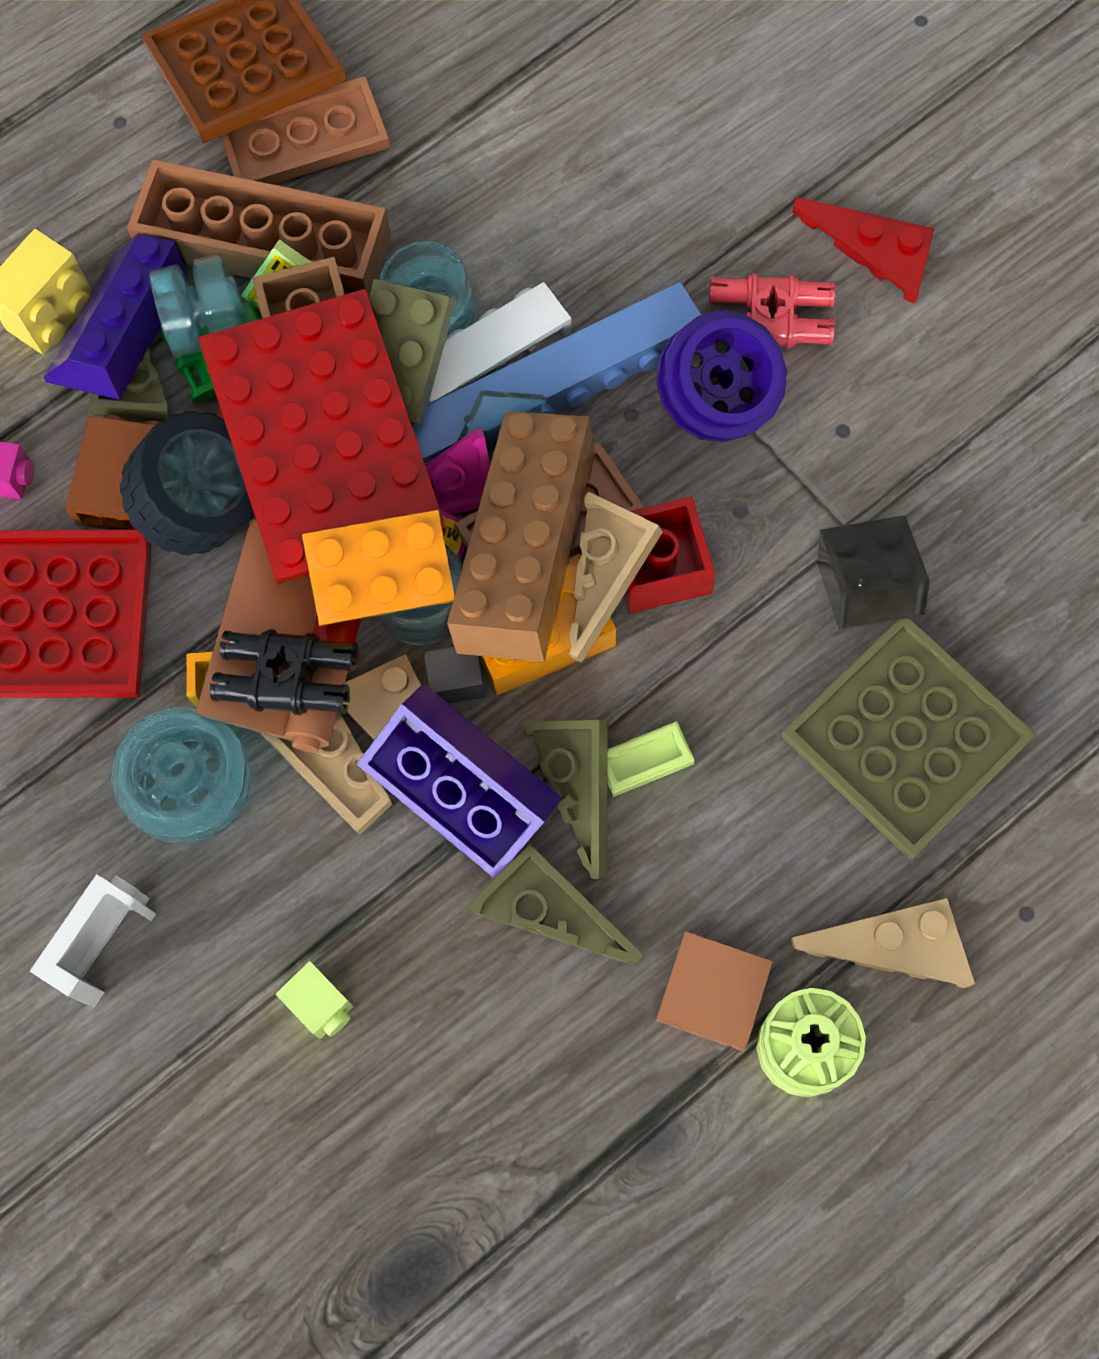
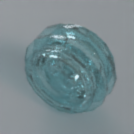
(154, 749)

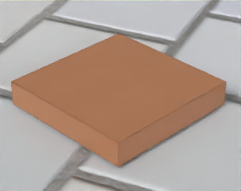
(714, 991)

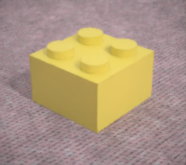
(41, 291)

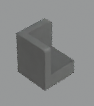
(454, 675)

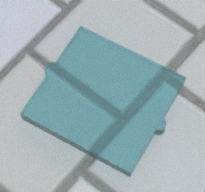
(490, 411)

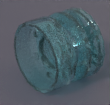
(436, 270)

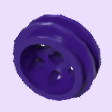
(689, 392)

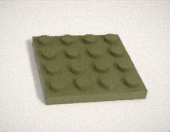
(908, 736)

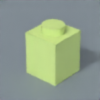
(316, 1001)

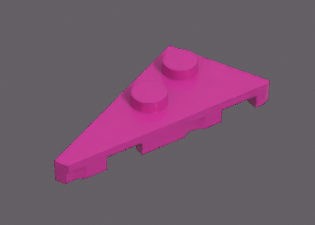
(460, 474)

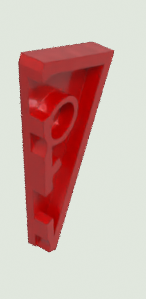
(882, 244)

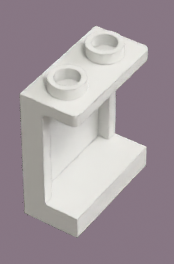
(86, 934)

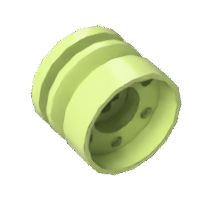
(793, 1064)

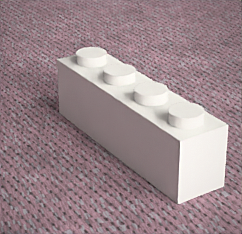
(501, 338)

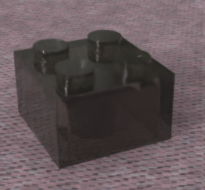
(872, 572)

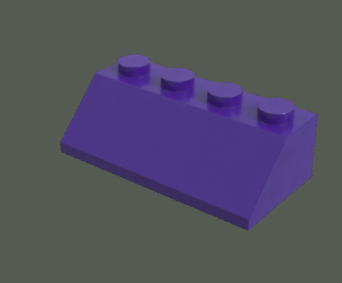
(115, 321)
(459, 780)

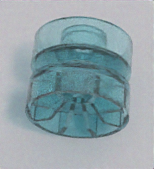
(186, 309)

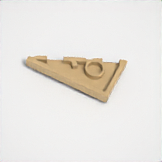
(611, 556)
(909, 941)

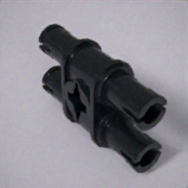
(274, 656)

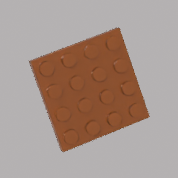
(242, 62)

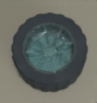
(186, 485)

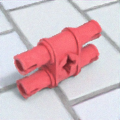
(784, 295)

